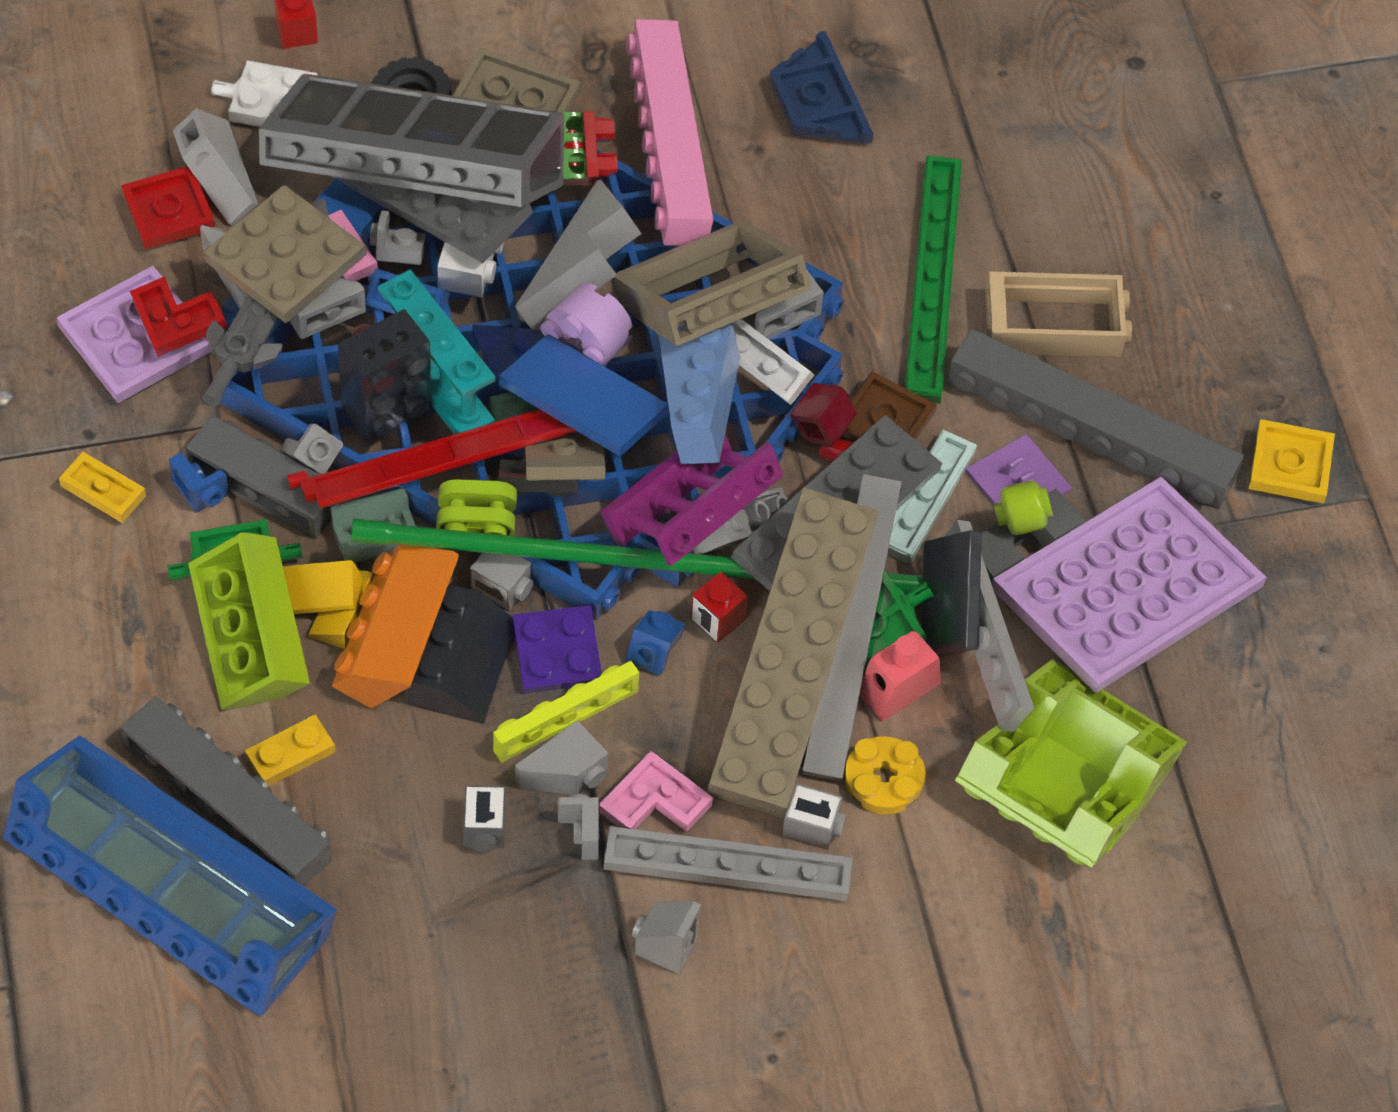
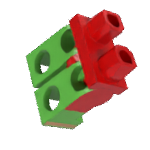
(581, 159)

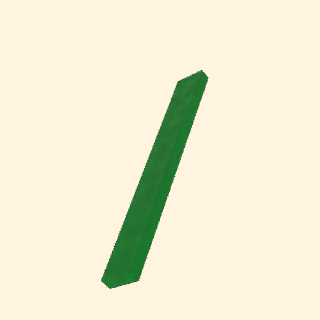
(933, 278)

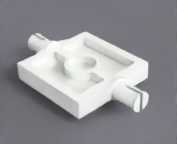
(257, 91)

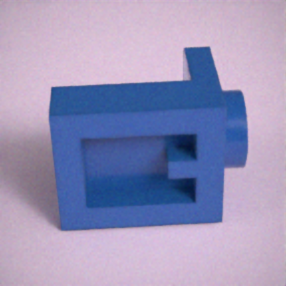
(193, 485)

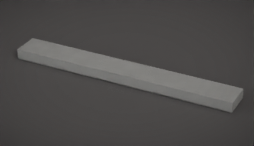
(838, 705)

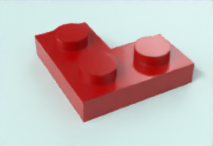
(173, 324)

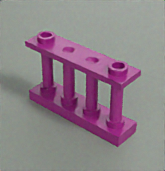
(696, 520)

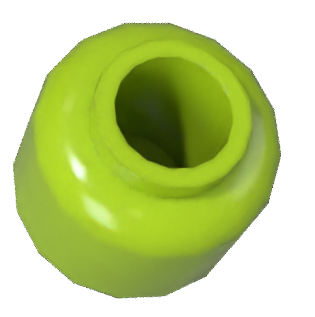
(1023, 507)

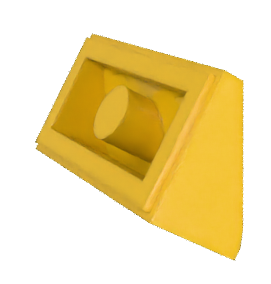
(323, 586)
(332, 626)

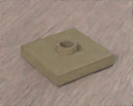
(565, 459)

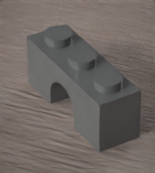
(1000, 544)

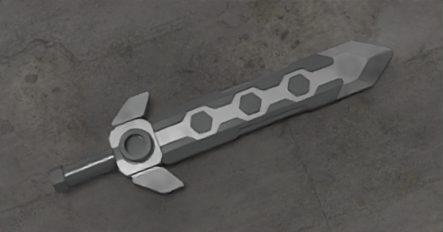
(244, 341)

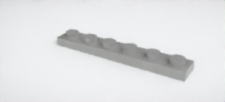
(997, 656)
(728, 863)

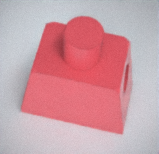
(905, 670)

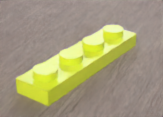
(553, 717)

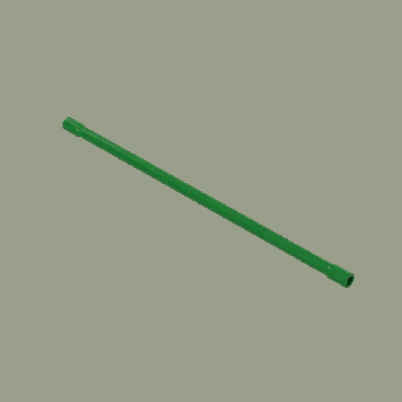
(386, 533)

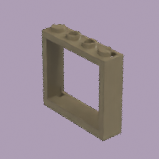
(719, 304)

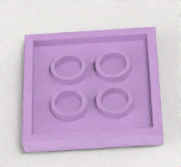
(116, 344)

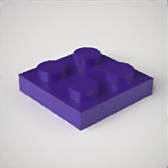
(556, 648)

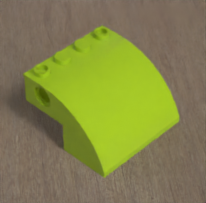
(1073, 766)

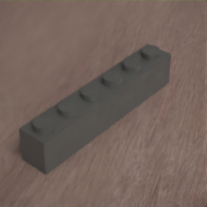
(225, 792)

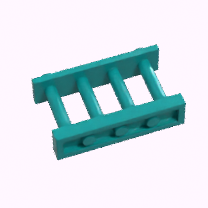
(454, 363)

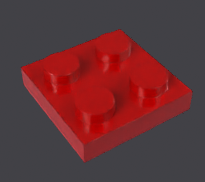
(167, 207)

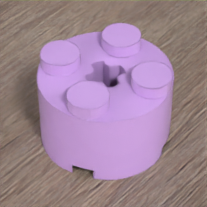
(590, 323)

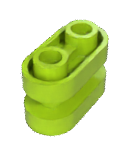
(477, 506)

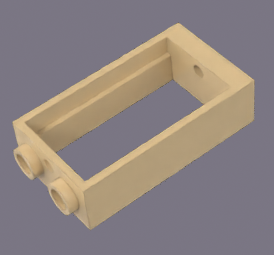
(1059, 289)

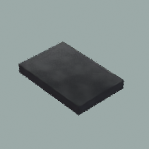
(954, 579)

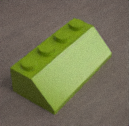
(248, 621)

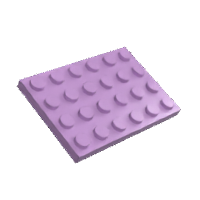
(1128, 584)

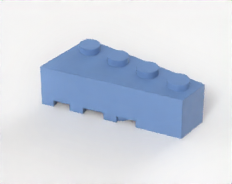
(700, 391)

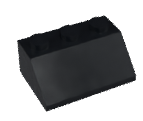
(462, 656)

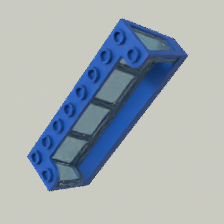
(167, 873)

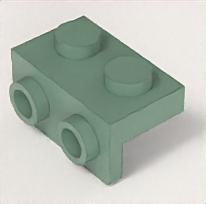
(387, 507)

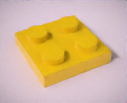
(1291, 461)

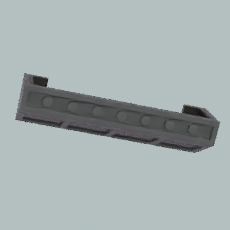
(415, 140)

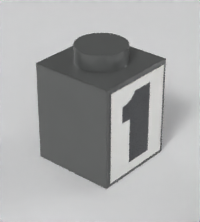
(484, 817)

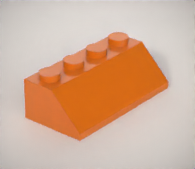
(393, 623)

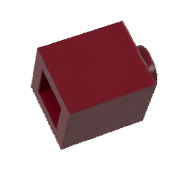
(823, 414)

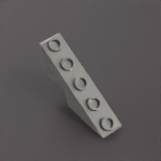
(579, 255)
(334, 305)

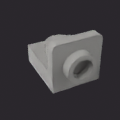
(396, 245)
(315, 449)
(584, 814)

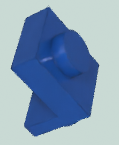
(654, 640)

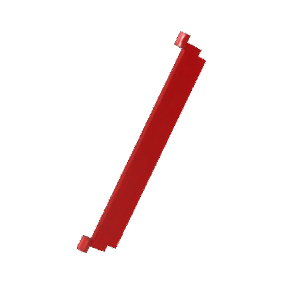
(428, 458)

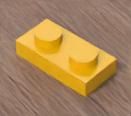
(102, 487)
(290, 750)

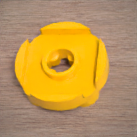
(890, 754)

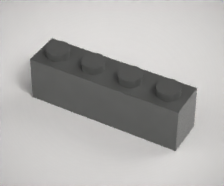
(257, 474)

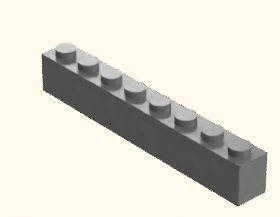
(1095, 418)

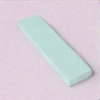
(920, 511)

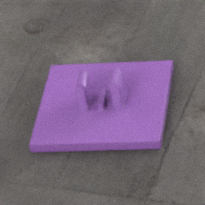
(1013, 465)

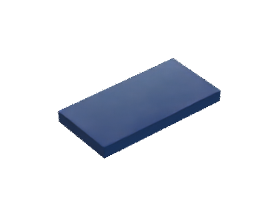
(583, 394)

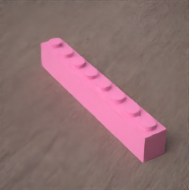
(669, 132)

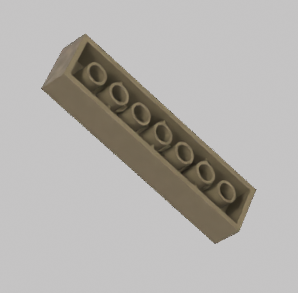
(792, 653)

